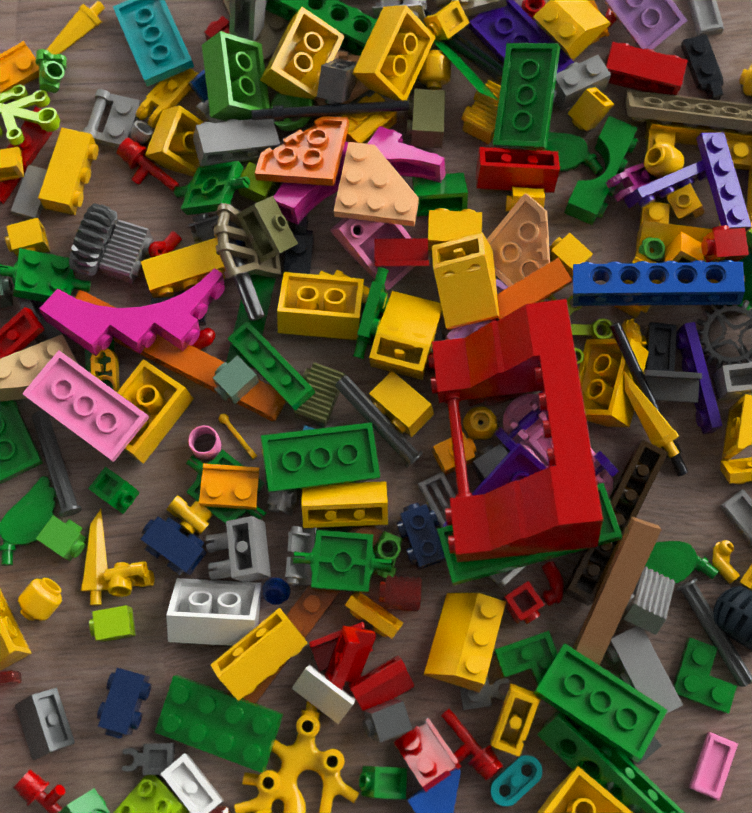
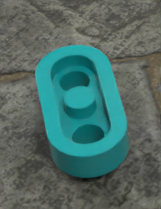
(516, 781)

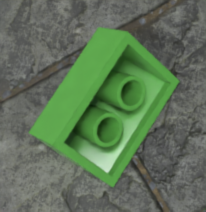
(234, 76)

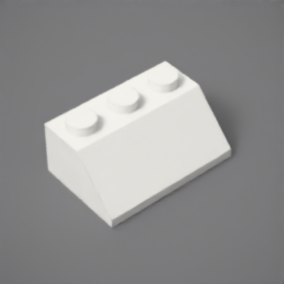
(212, 611)

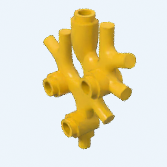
(295, 759)

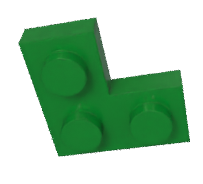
(530, 653)
(694, 678)

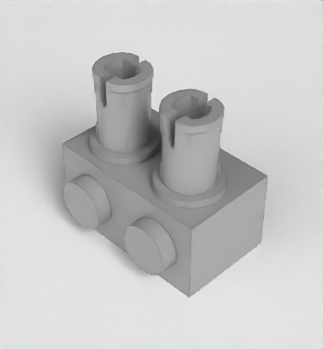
(247, 551)

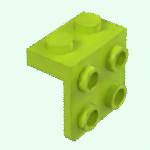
(151, 796)

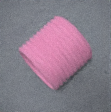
(198, 431)

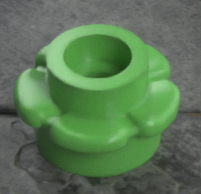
(656, 244)

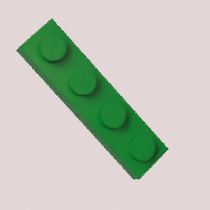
(271, 365)

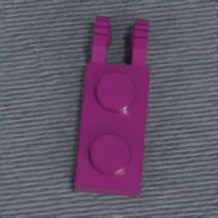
(632, 179)

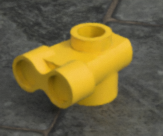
(193, 518)
(124, 576)

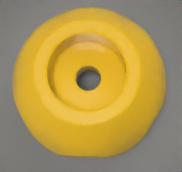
(632, 330)
(478, 431)

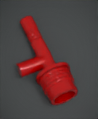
(134, 155)
(484, 760)
(32, 788)

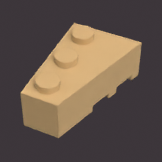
(22, 367)

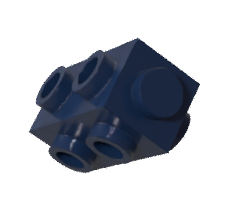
(419, 528)
(166, 540)
(121, 710)

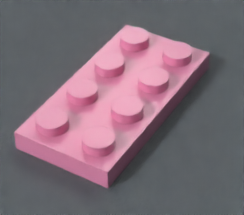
(86, 406)

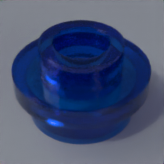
(276, 591)

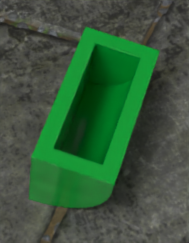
(448, 194)

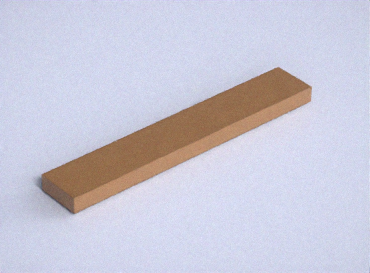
(616, 589)

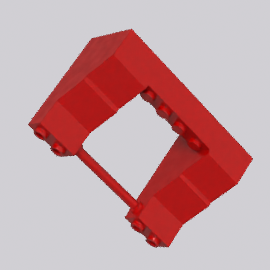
(549, 508)

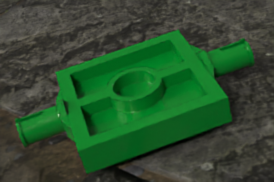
(212, 187)
(41, 274)
(370, 321)
(223, 514)
(342, 561)

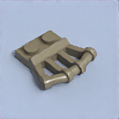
(269, 268)

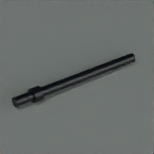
(279, 113)
(641, 382)

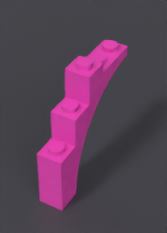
(299, 199)
(137, 327)

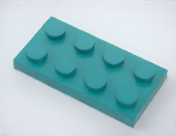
(153, 39)

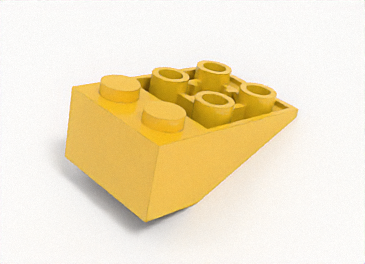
(466, 280)
(406, 335)

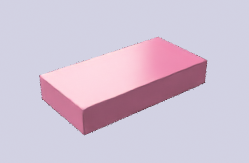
(713, 766)

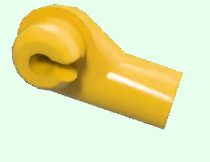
(721, 560)

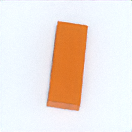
(534, 287)

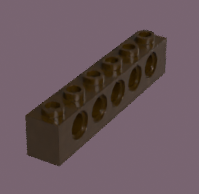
(626, 503)

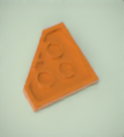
(306, 155)

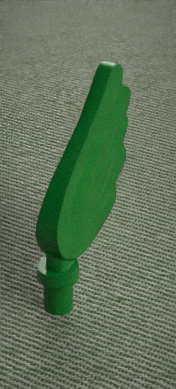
(572, 152)
(26, 519)
(678, 561)

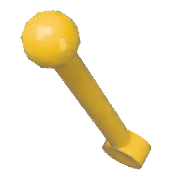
(224, 419)

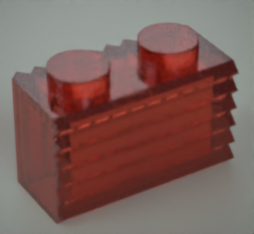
(401, 593)

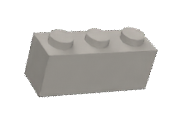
(234, 140)
(642, 667)

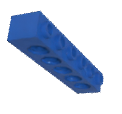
(670, 292)

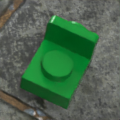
(114, 490)
(383, 782)

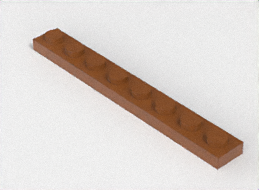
(308, 612)

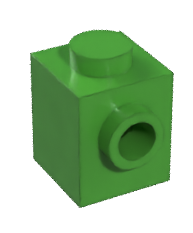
(63, 538)

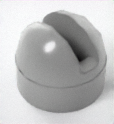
(141, 132)

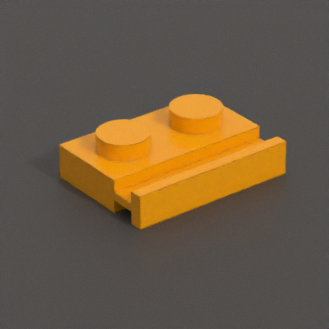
(17, 67)
(229, 486)

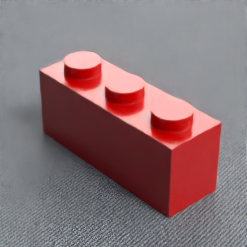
(645, 69)
(517, 168)

